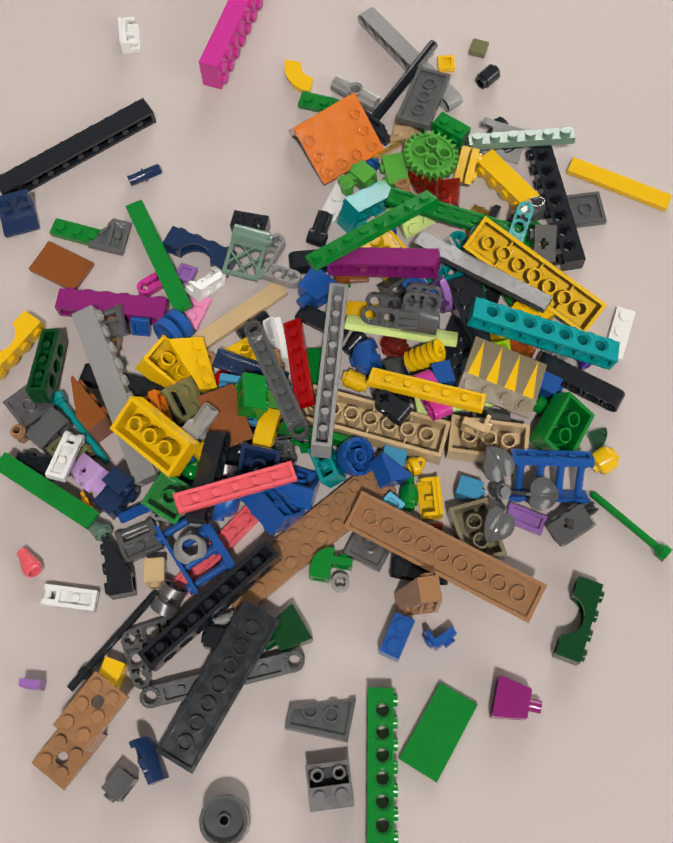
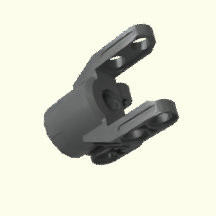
(413, 313)

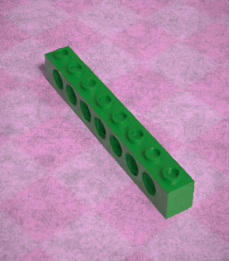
(378, 697)

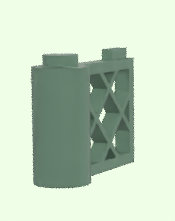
(249, 239)

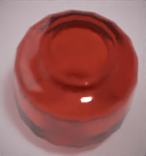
(394, 346)

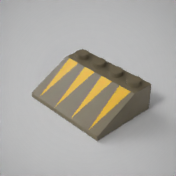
(504, 375)

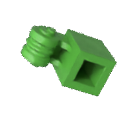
(360, 175)

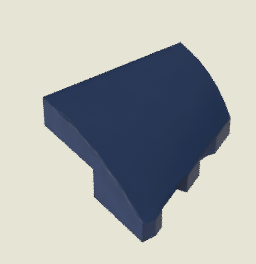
(149, 760)

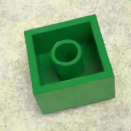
(160, 496)

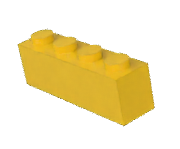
(504, 180)

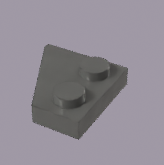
(112, 238)

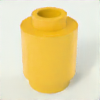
(355, 380)

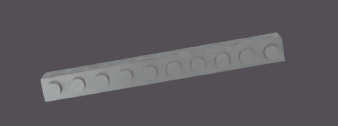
(329, 371)
(111, 383)

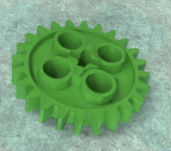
(430, 155)

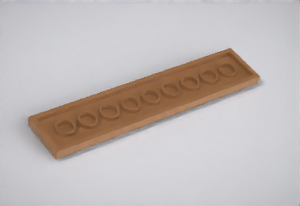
(312, 533)
(446, 556)

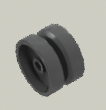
(211, 819)

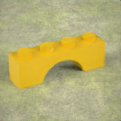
(26, 333)

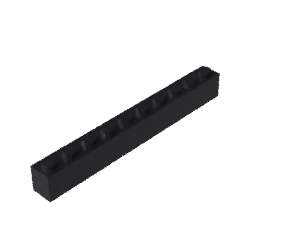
(78, 148)

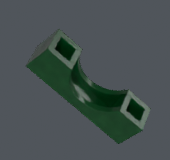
(586, 596)

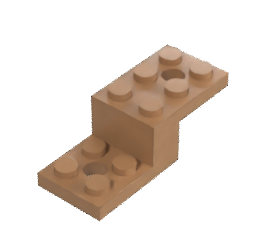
(80, 730)

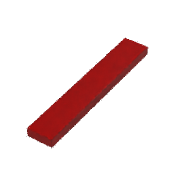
(299, 363)

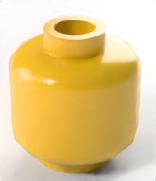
(605, 460)

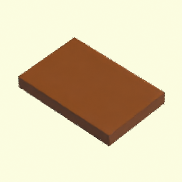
(61, 266)
(225, 402)

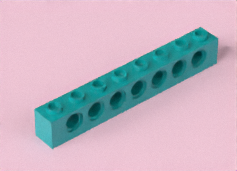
(543, 333)

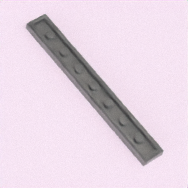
(485, 273)

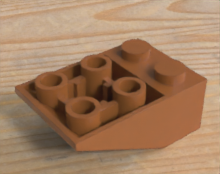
(90, 411)

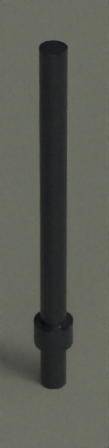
(85, 671)

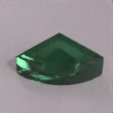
(597, 438)

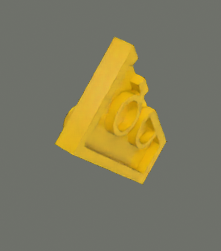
(195, 360)

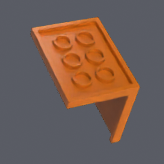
(338, 138)

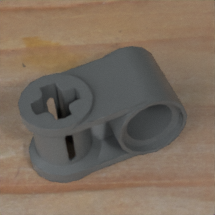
(284, 445)

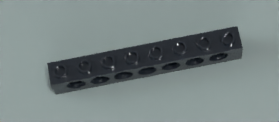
(551, 188)
(209, 606)

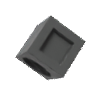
(119, 784)

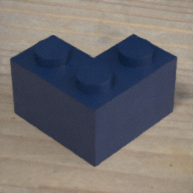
(117, 494)

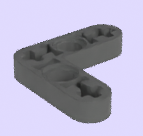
(130, 650)

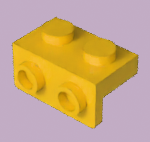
(466, 164)

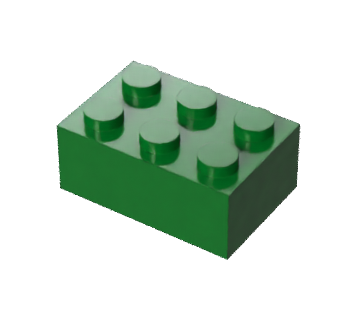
(562, 424)

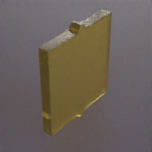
(388, 149)

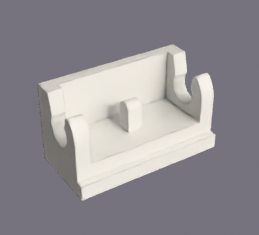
(129, 35)
(206, 285)

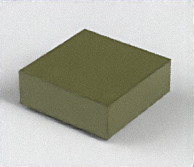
(478, 48)

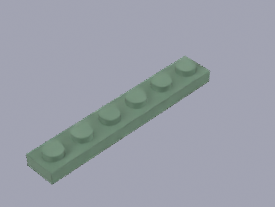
(522, 138)

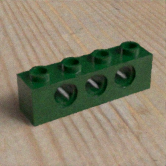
(46, 366)

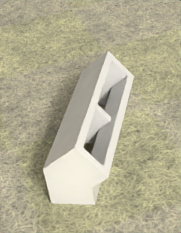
(276, 336)

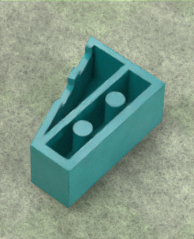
(363, 205)

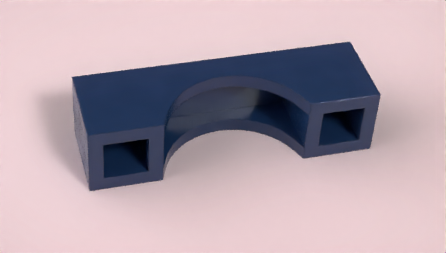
(181, 242)

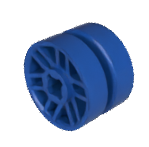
(173, 325)

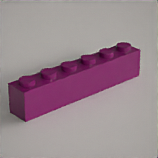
(388, 263)
(73, 300)

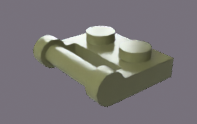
(188, 396)

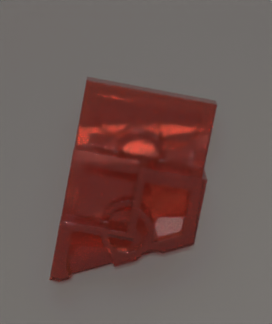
(444, 190)

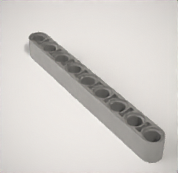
(401, 50)

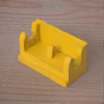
(430, 499)

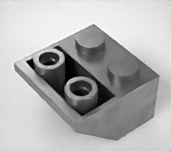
(329, 785)

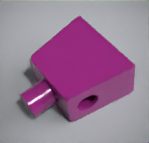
(513, 700)

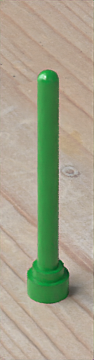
(660, 550)

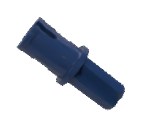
(144, 174)

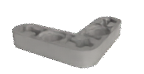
(271, 267)

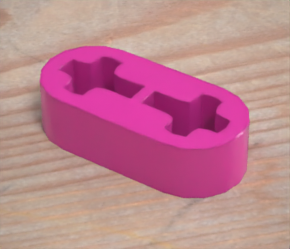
(152, 283)

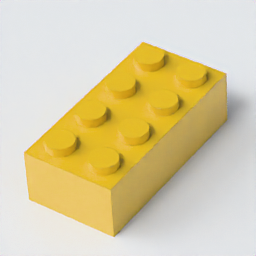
(155, 436)

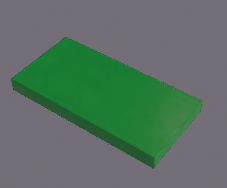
(438, 732)

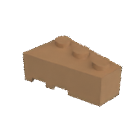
(419, 596)

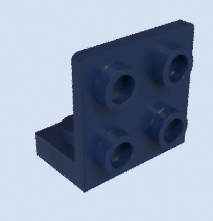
(17, 213)

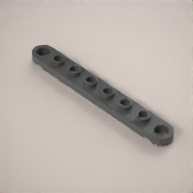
(277, 380)
(179, 689)

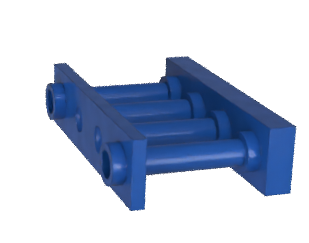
(557, 458)
(215, 548)

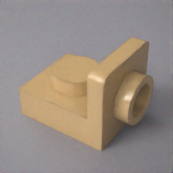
(475, 428)

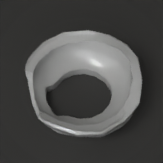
(182, 556)

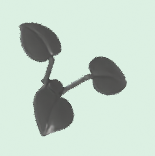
(496, 466)

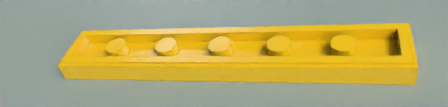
(619, 184)
(426, 390)

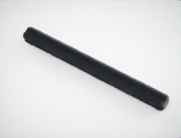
(404, 80)

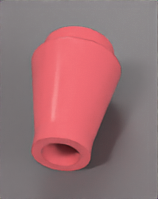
(29, 563)

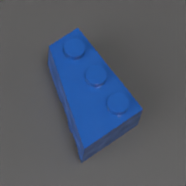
(272, 510)

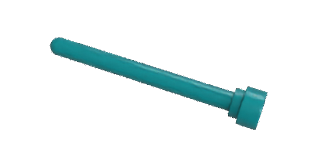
(60, 401)

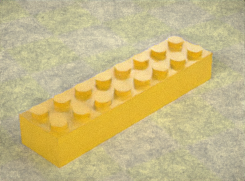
(507, 253)

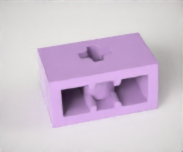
(89, 474)

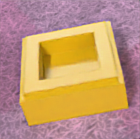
(446, 63)

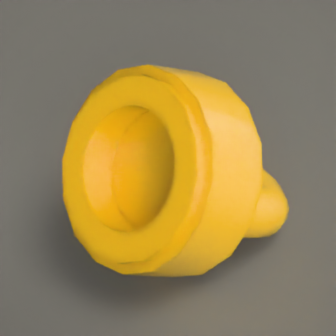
(413, 465)

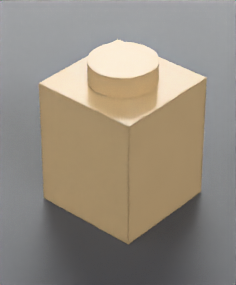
(154, 572)

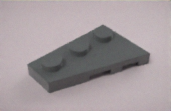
(322, 720)

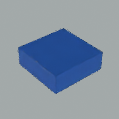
(140, 326)

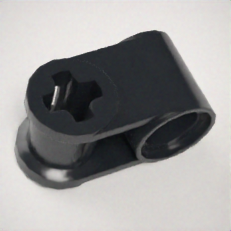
(394, 409)

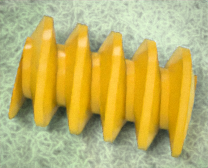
(425, 355)

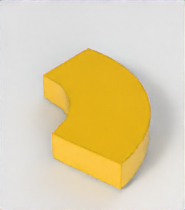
(297, 77)

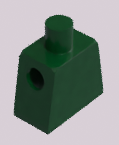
(290, 632)

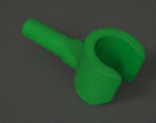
(303, 445)

